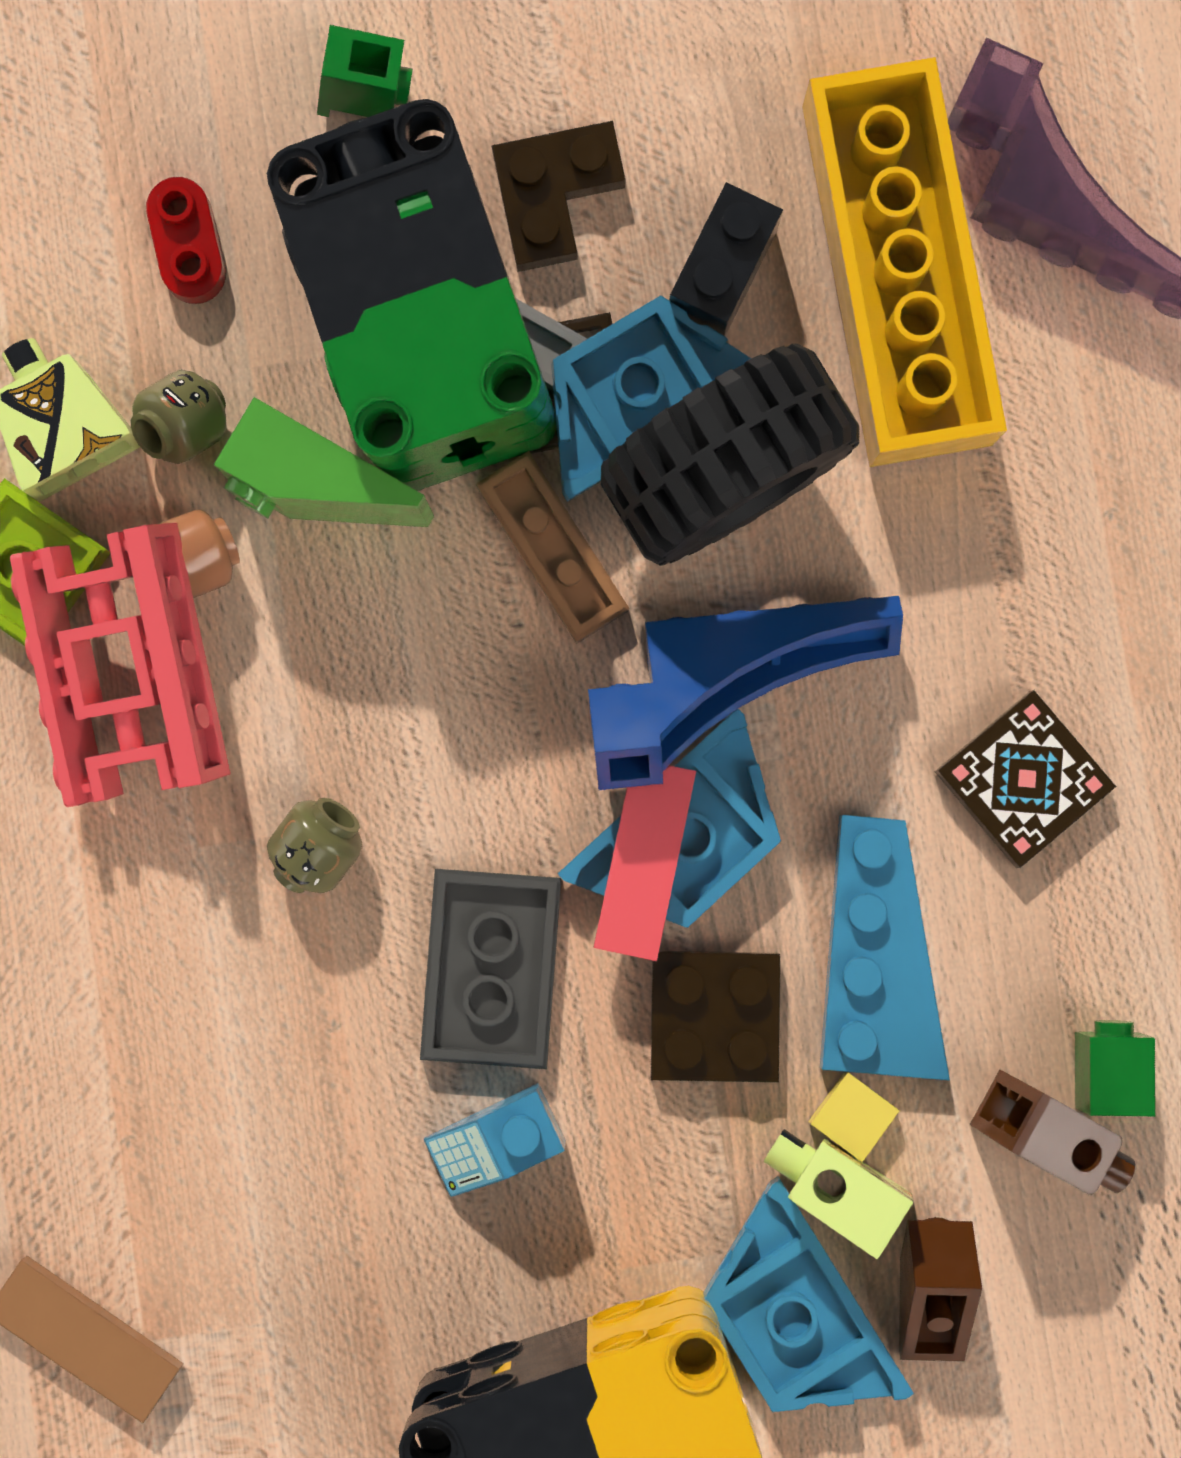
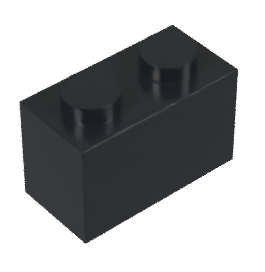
(726, 258)

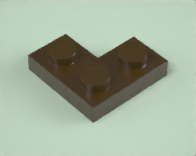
(540, 176)

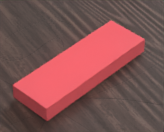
(644, 865)

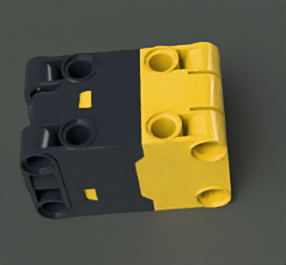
(612, 1385)

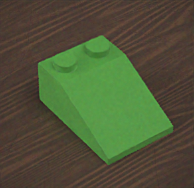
(307, 477)

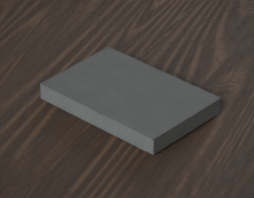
(490, 969)

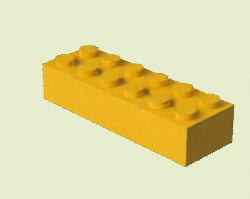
(903, 262)

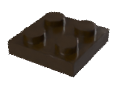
(715, 1016)

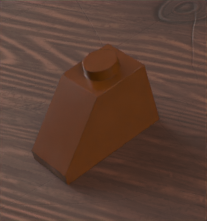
(938, 1289)

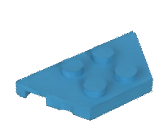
(627, 378)
(724, 829)
(796, 1315)

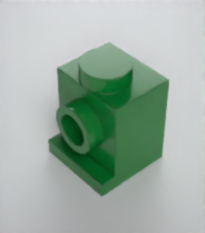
(362, 73)

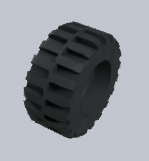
(729, 453)

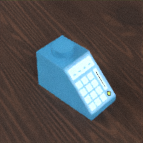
(496, 1142)

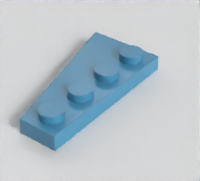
(878, 969)

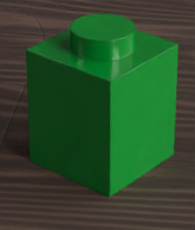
(1115, 1070)

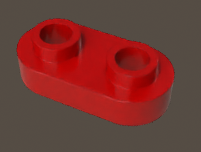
(186, 237)

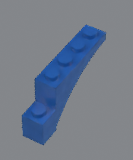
(718, 664)

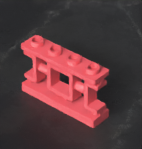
(165, 655)

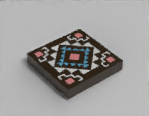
(1025, 779)

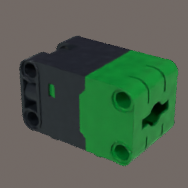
(411, 296)

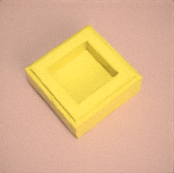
(853, 1116)

